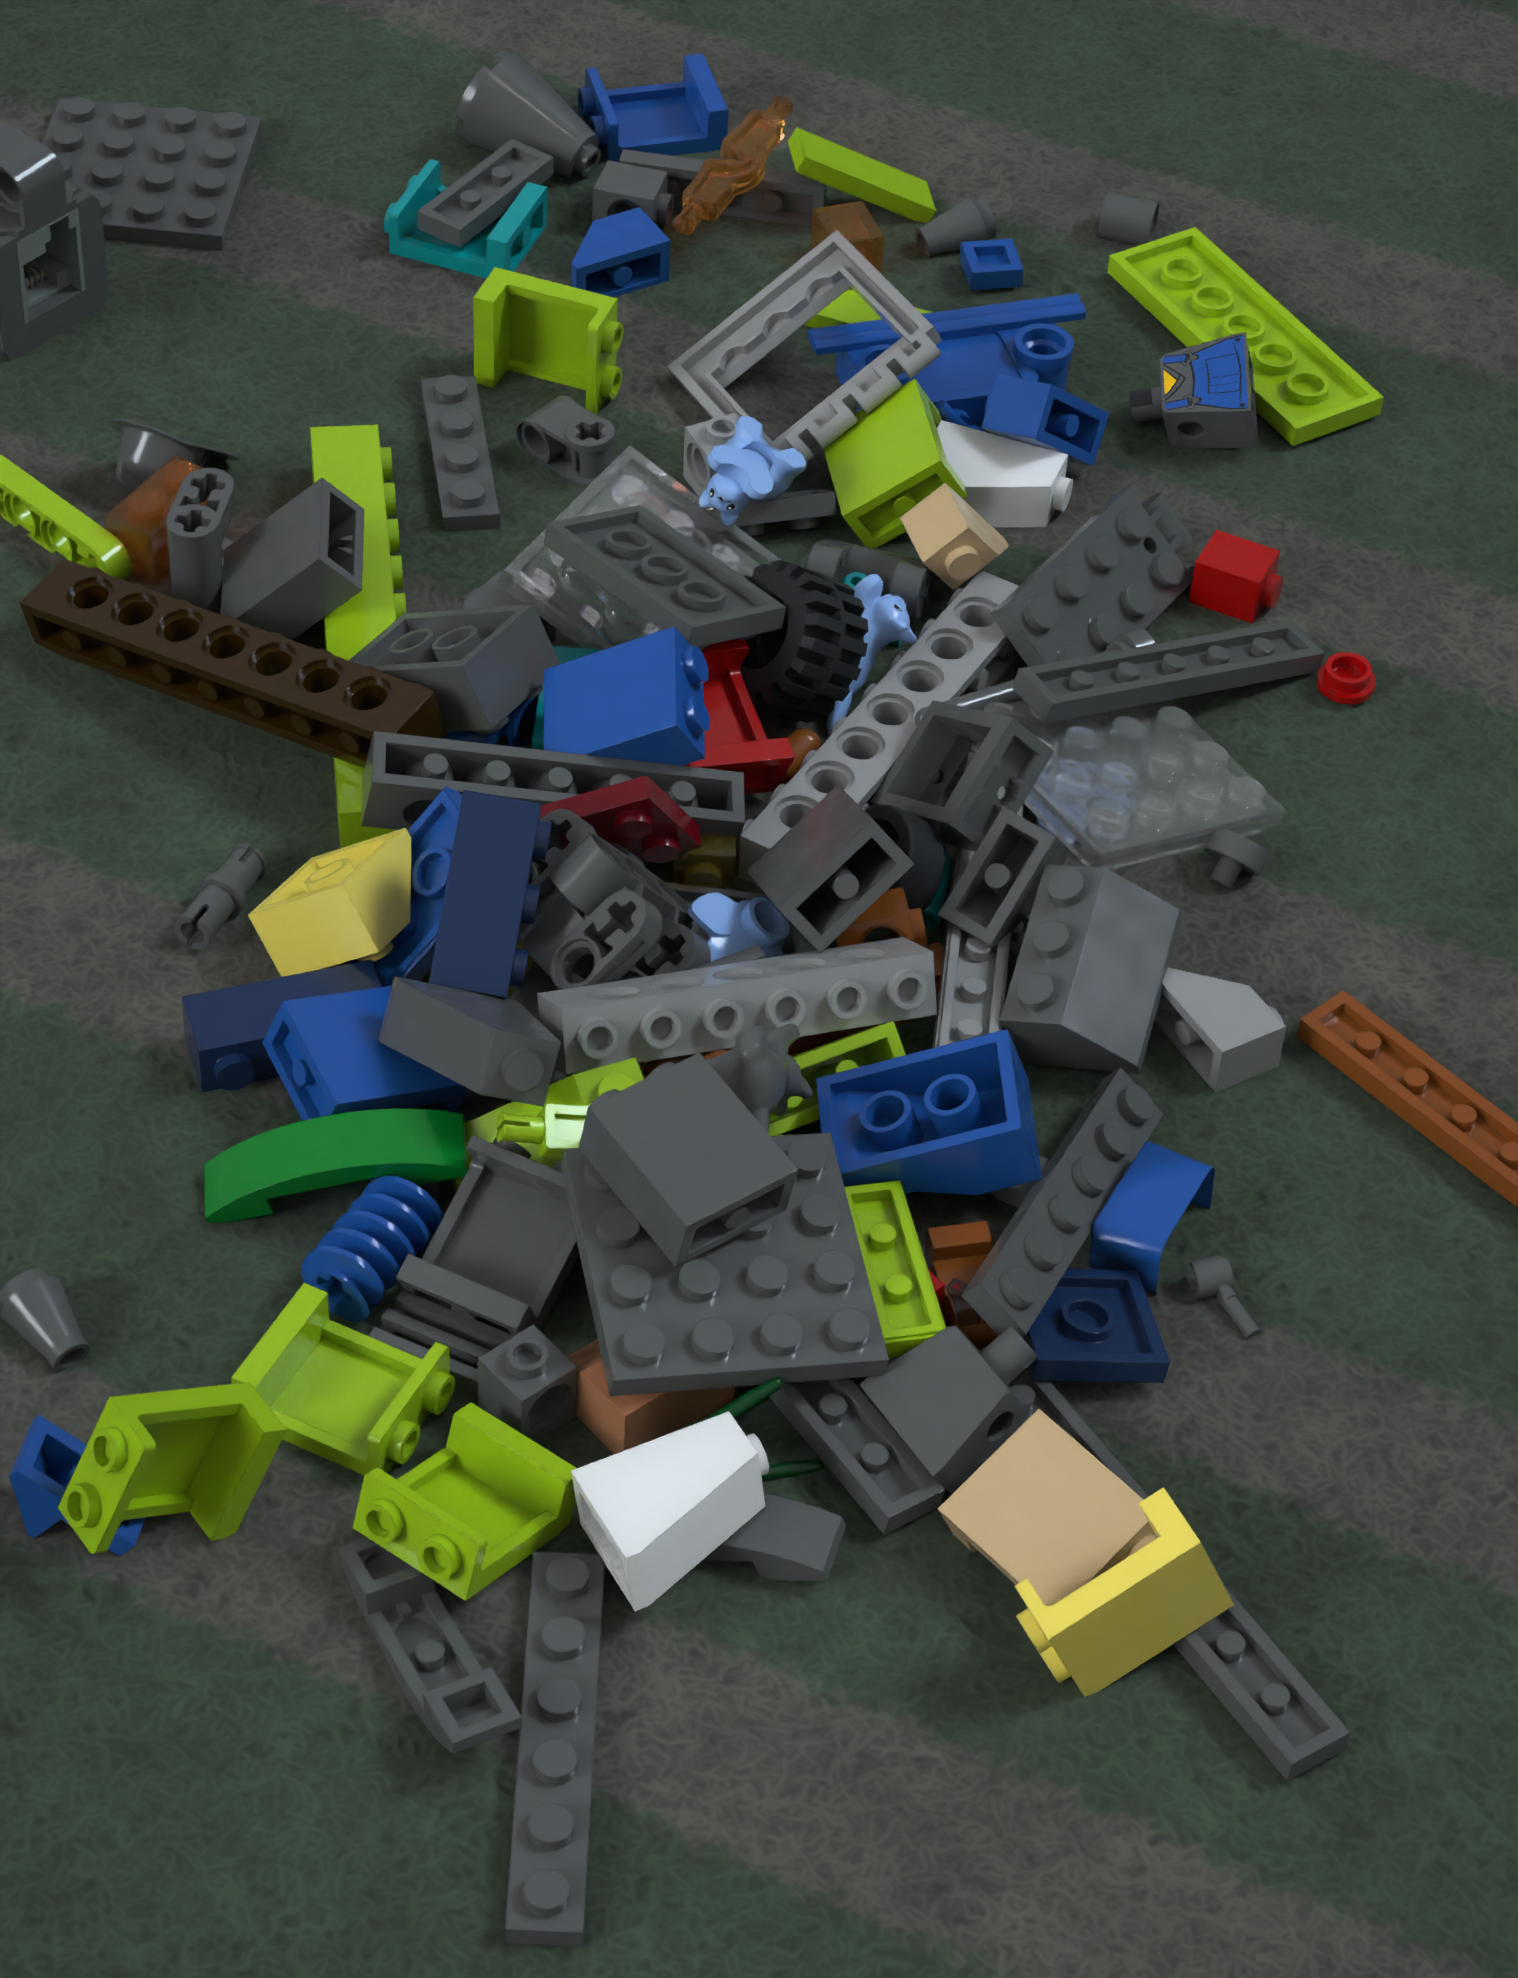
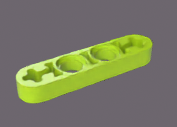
(59, 524)

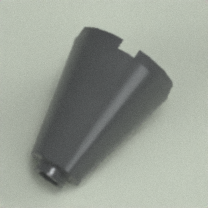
(522, 106)

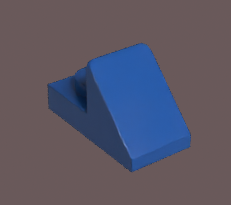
(42, 1476)

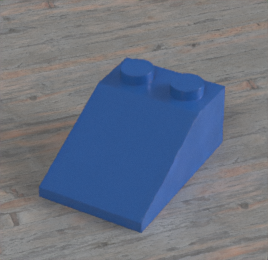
(935, 1119)

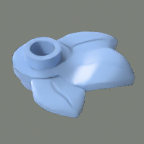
(740, 925)

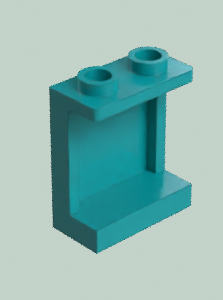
(498, 245)

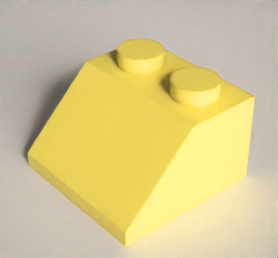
(339, 906)

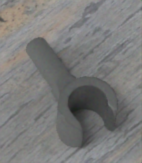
(1214, 1277)

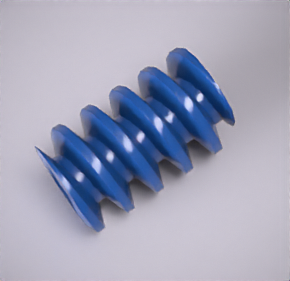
(371, 1244)

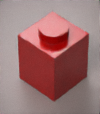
(1236, 577)

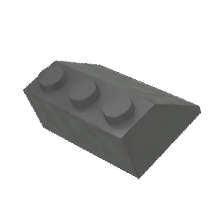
(1089, 971)

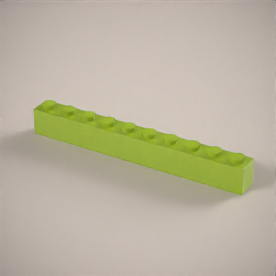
(357, 467)

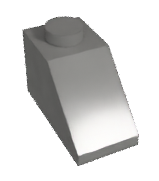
(1219, 1027)

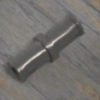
(220, 896)

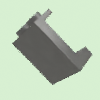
(500, 1241)

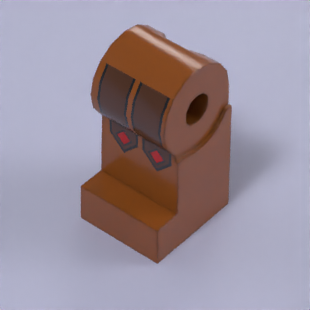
(954, 1258)

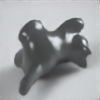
(763, 1071)

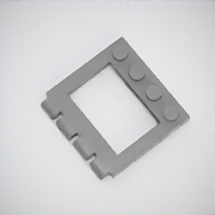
(781, 311)

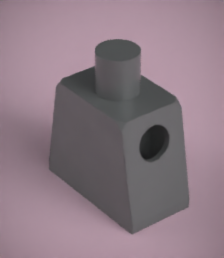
(954, 1400)

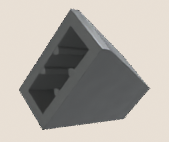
(472, 1039)

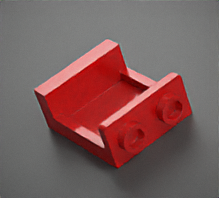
(735, 732)

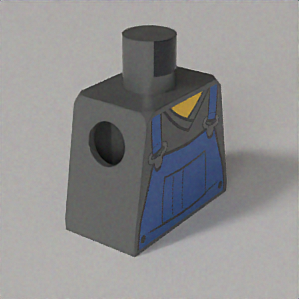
(1204, 396)

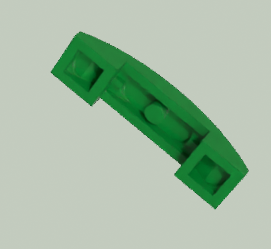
(334, 1151)

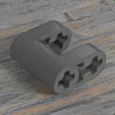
(198, 536)
(900, 573)

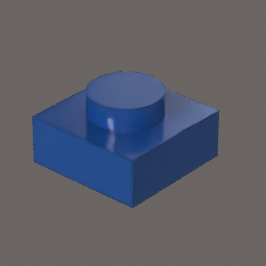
(991, 264)

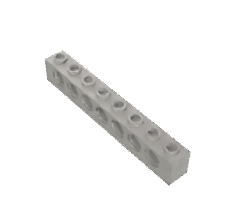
(950, 659)

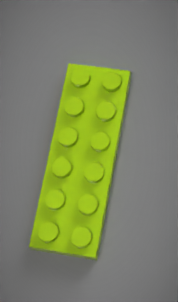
(1206, 296)

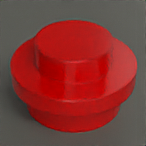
(1346, 678)

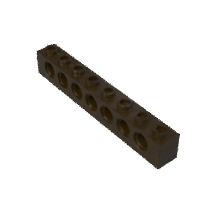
(225, 664)

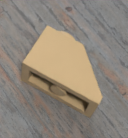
(952, 536)

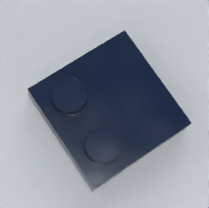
(1097, 1331)

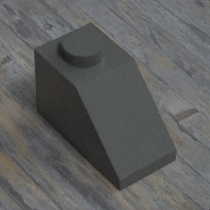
(1002, 878)

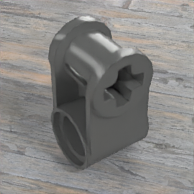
(567, 439)

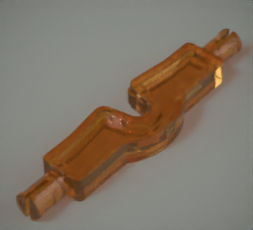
(741, 167)

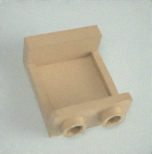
(1047, 1511)

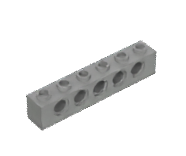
(716, 1004)

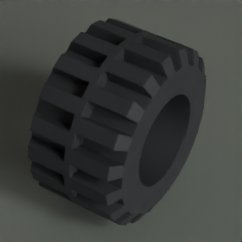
(815, 653)

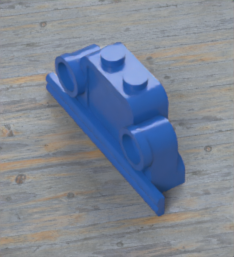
(975, 346)

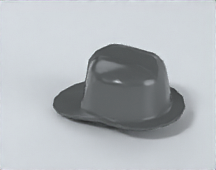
(147, 449)

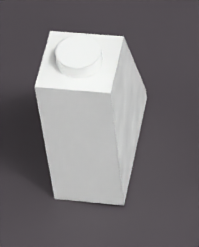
(1007, 478)
(670, 1503)

